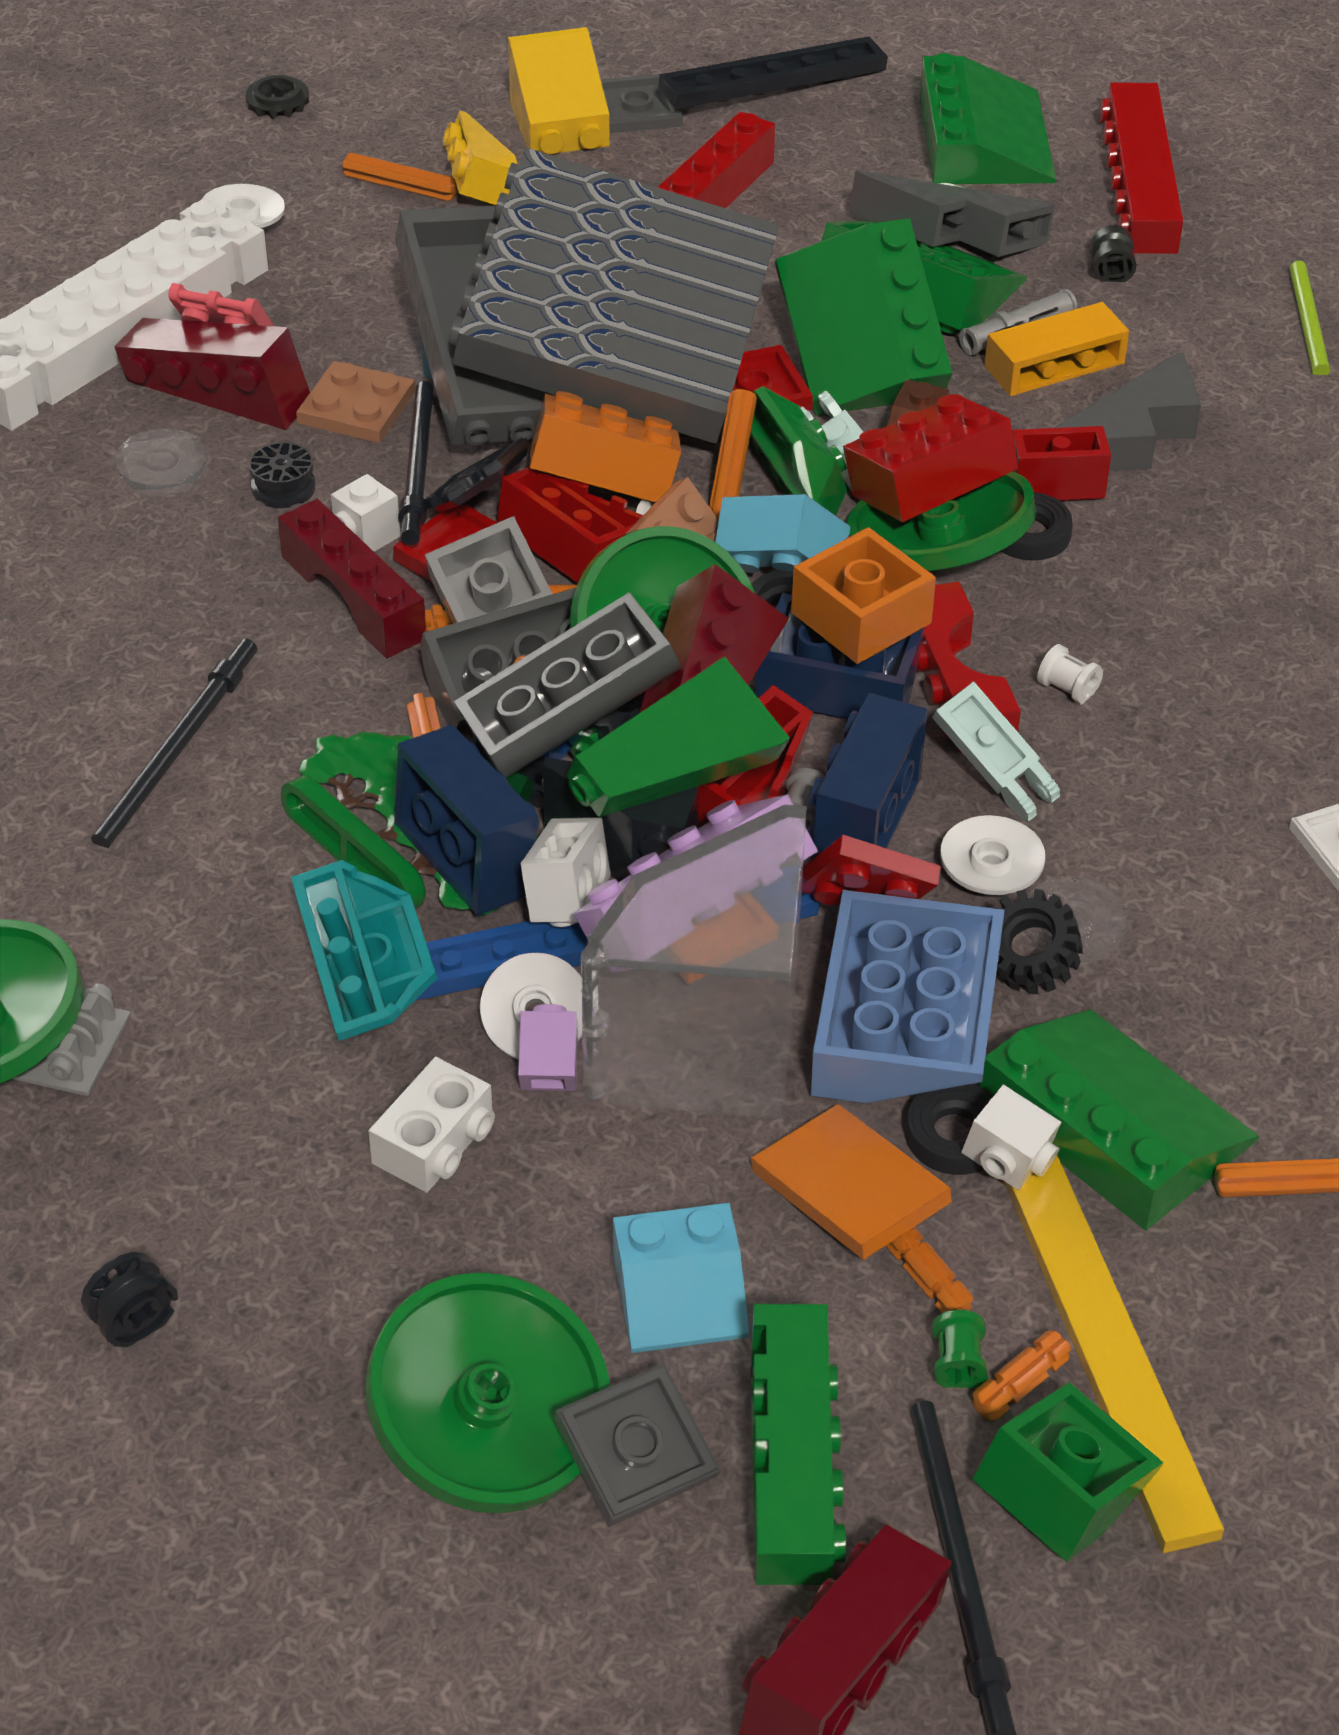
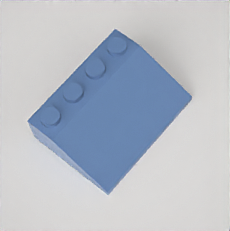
(905, 997)

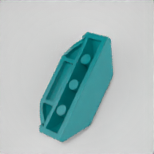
(363, 946)

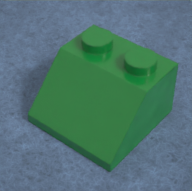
(1065, 1470)

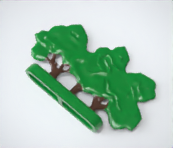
(340, 831)

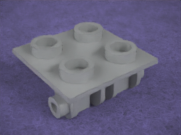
(85, 1049)

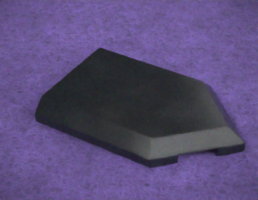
(477, 477)

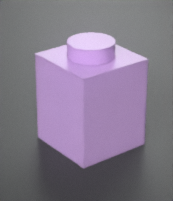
(548, 1048)

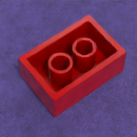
(930, 457)

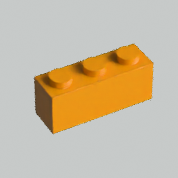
(1056, 348)

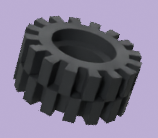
(1052, 962)

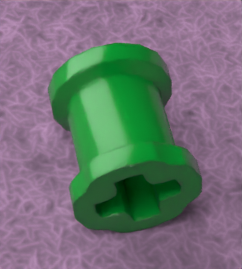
(959, 1343)

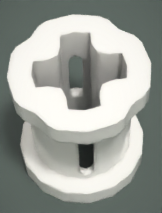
(1069, 674)

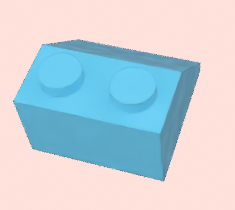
(776, 530)
(680, 1277)

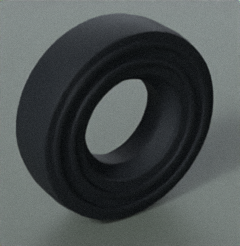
(1049, 542)
(922, 1137)

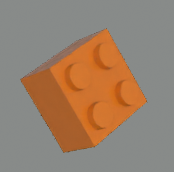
(863, 595)

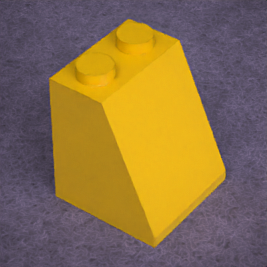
(557, 91)

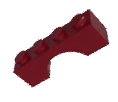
(380, 600)

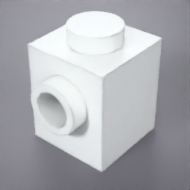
(368, 511)
(1012, 1138)

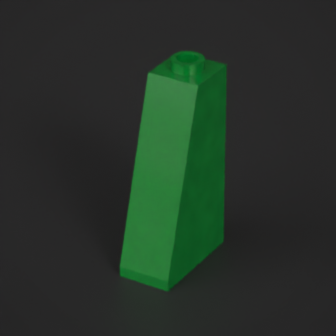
(680, 742)

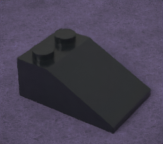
(627, 832)

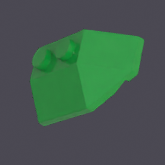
(797, 451)

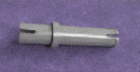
(975, 338)

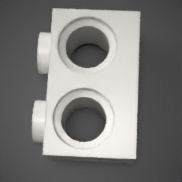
(564, 868)
(432, 1125)

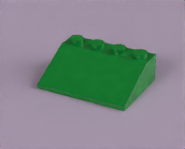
(982, 125)
(960, 284)
(863, 316)
(1123, 1114)

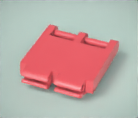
(216, 308)

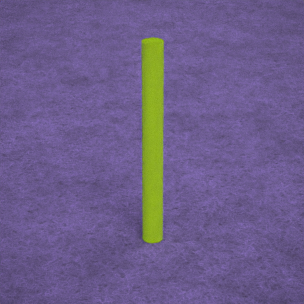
(1309, 318)

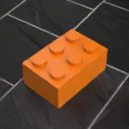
(605, 447)

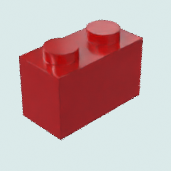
(1064, 461)

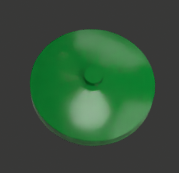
(958, 529)
(649, 567)
(37, 994)
(472, 1386)

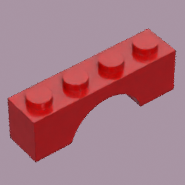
(942, 641)

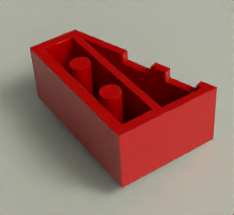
(562, 518)
(766, 780)

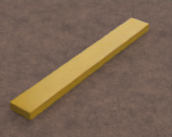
(1114, 1356)

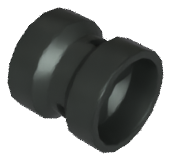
(1115, 245)

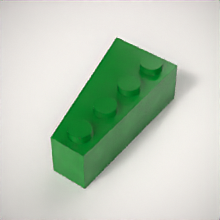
(794, 1446)

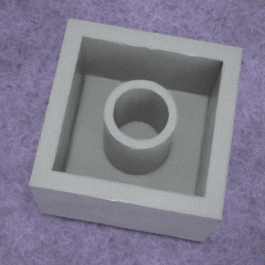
(486, 572)

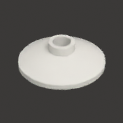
(250, 202)
(992, 855)
(520, 983)

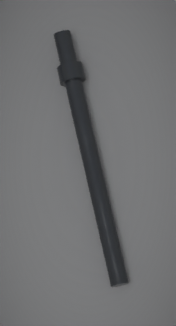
(411, 507)
(222, 679)
(987, 1671)

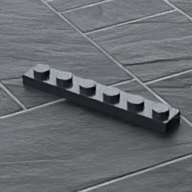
(772, 72)

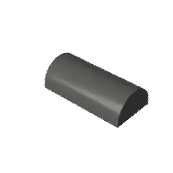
(477, 649)
(567, 685)

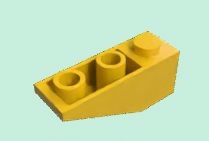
(477, 159)

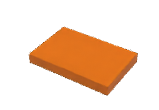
(851, 1181)

